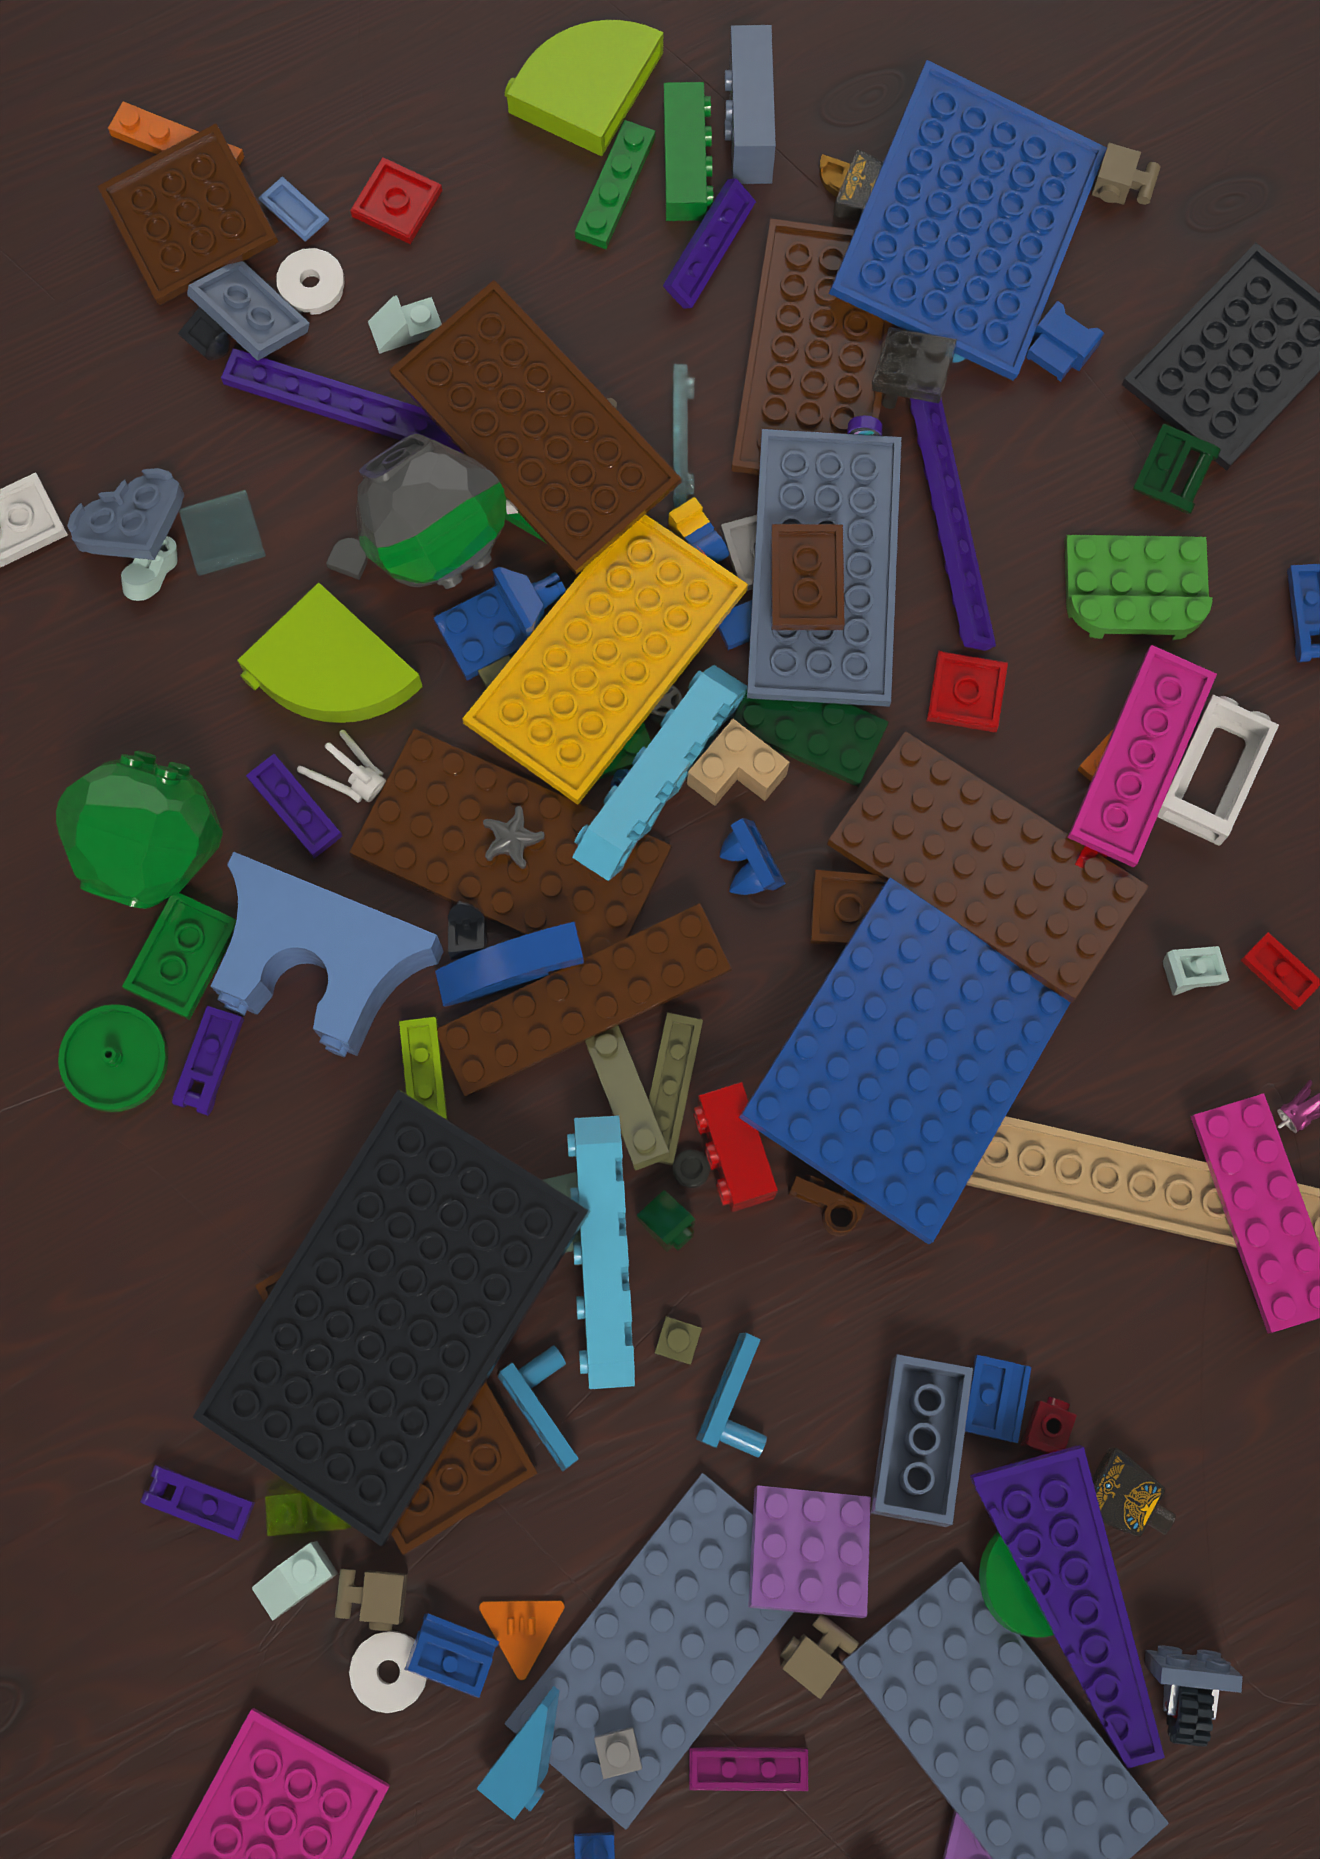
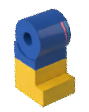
(695, 529)

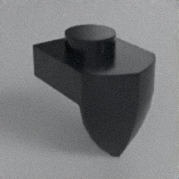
(206, 336)
(466, 930)

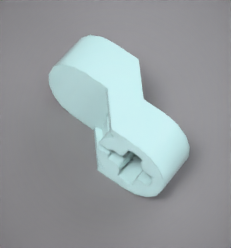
(146, 576)

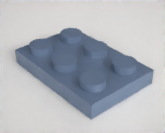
(248, 309)

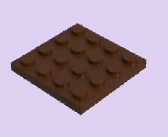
(187, 213)

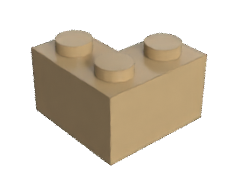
(740, 757)

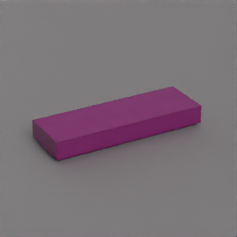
(748, 1768)

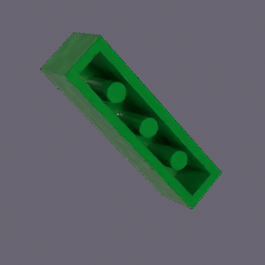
(686, 151)

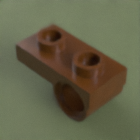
(812, 1191)

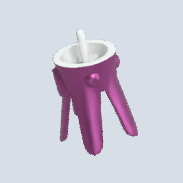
(1297, 1114)

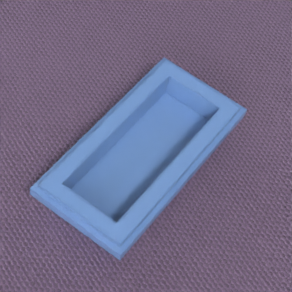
(293, 209)

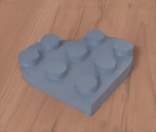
(130, 519)

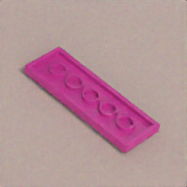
(1142, 756)
(1263, 1210)

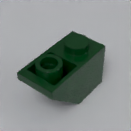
(667, 1222)

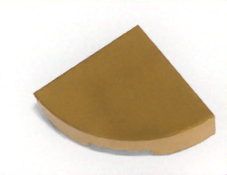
(833, 173)

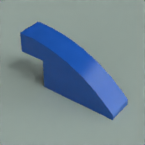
(509, 964)

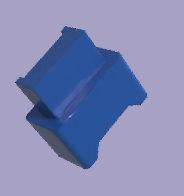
(1062, 342)

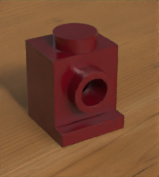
(1036, 1433)

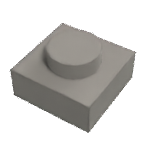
(618, 1752)

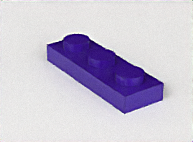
(294, 806)

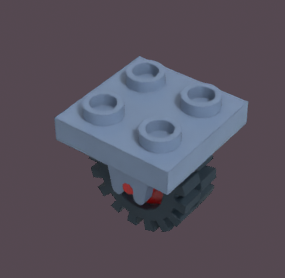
(1191, 1690)

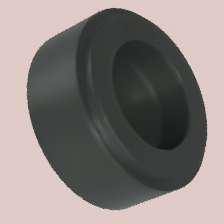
(691, 1169)

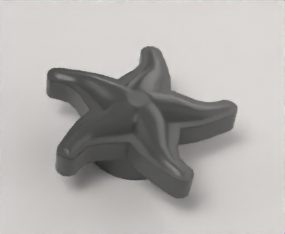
(511, 838)

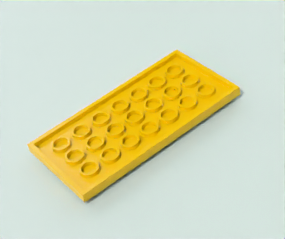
(605, 656)

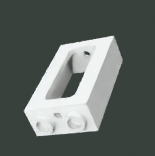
(1258, 734)

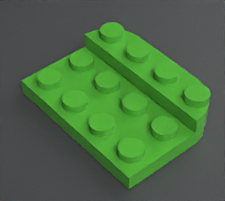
(1137, 584)

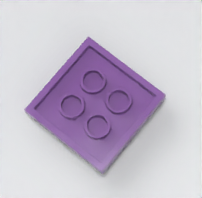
(810, 1552)

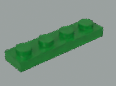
(615, 184)

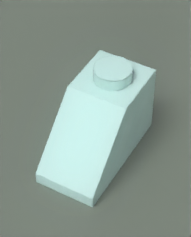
(294, 1579)

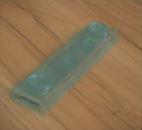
(682, 390)

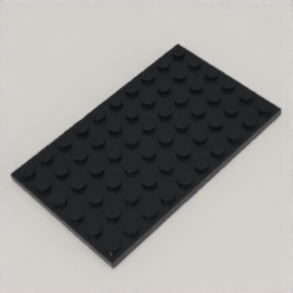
(391, 1316)

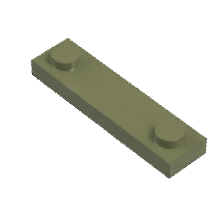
(673, 1076)
(627, 1098)

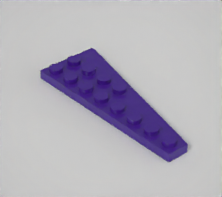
(1062, 1550)

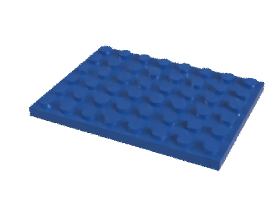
(969, 220)
(906, 1061)

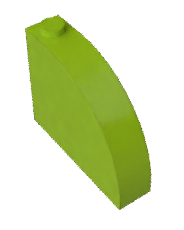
(586, 80)
(328, 664)

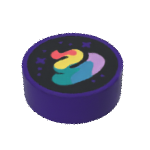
(865, 426)

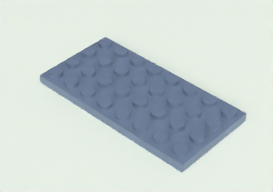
(829, 482)
(658, 1651)
(999, 1732)

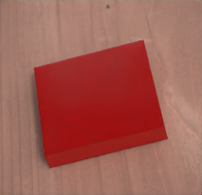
(396, 200)
(967, 691)

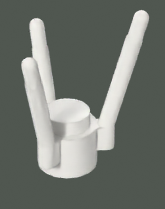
(365, 781)

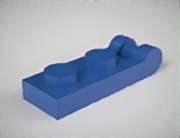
(1305, 604)

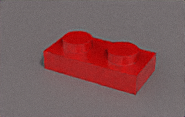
(1281, 971)

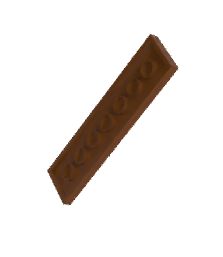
(583, 1000)

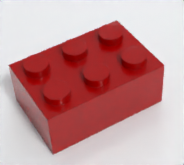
(734, 1149)

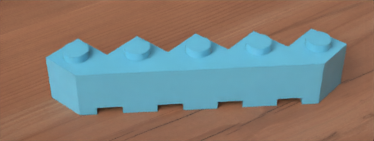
(658, 772)
(603, 1253)

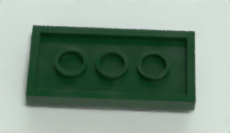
(822, 735)

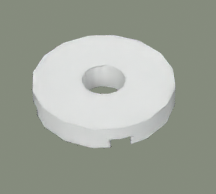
(306, 264)
(365, 1676)

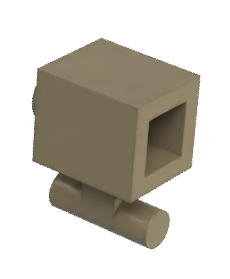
(1120, 174)
(380, 1598)
(812, 1662)

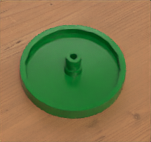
(113, 1058)
(1008, 1594)

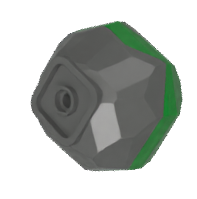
(428, 512)

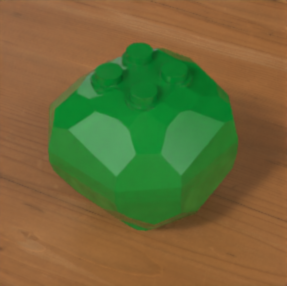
(137, 829)

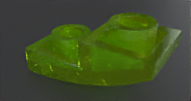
(299, 1515)

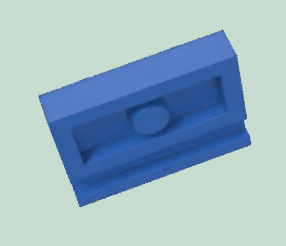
(997, 1398)
(451, 1655)

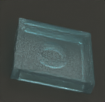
(222, 532)

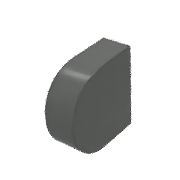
(348, 558)

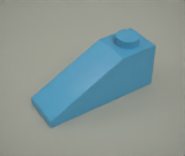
(523, 1765)

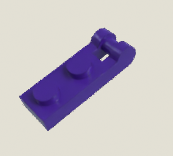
(208, 1059)
(198, 1503)

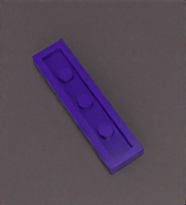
(709, 243)

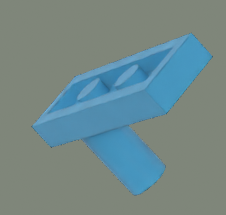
(519, 1386)
(716, 1424)

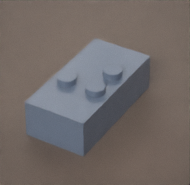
(751, 104)
(921, 1441)

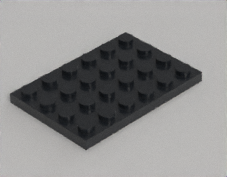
(1235, 356)

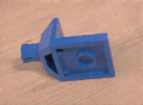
(497, 619)

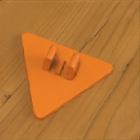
(521, 1629)

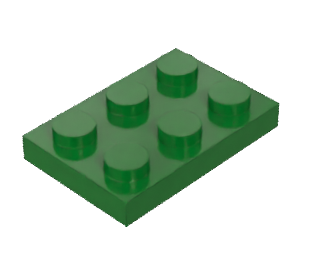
(181, 955)

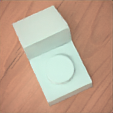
(399, 326)
(1194, 968)

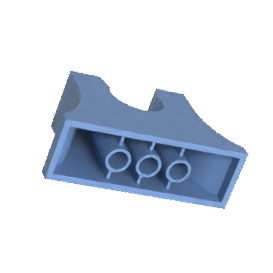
(297, 923)

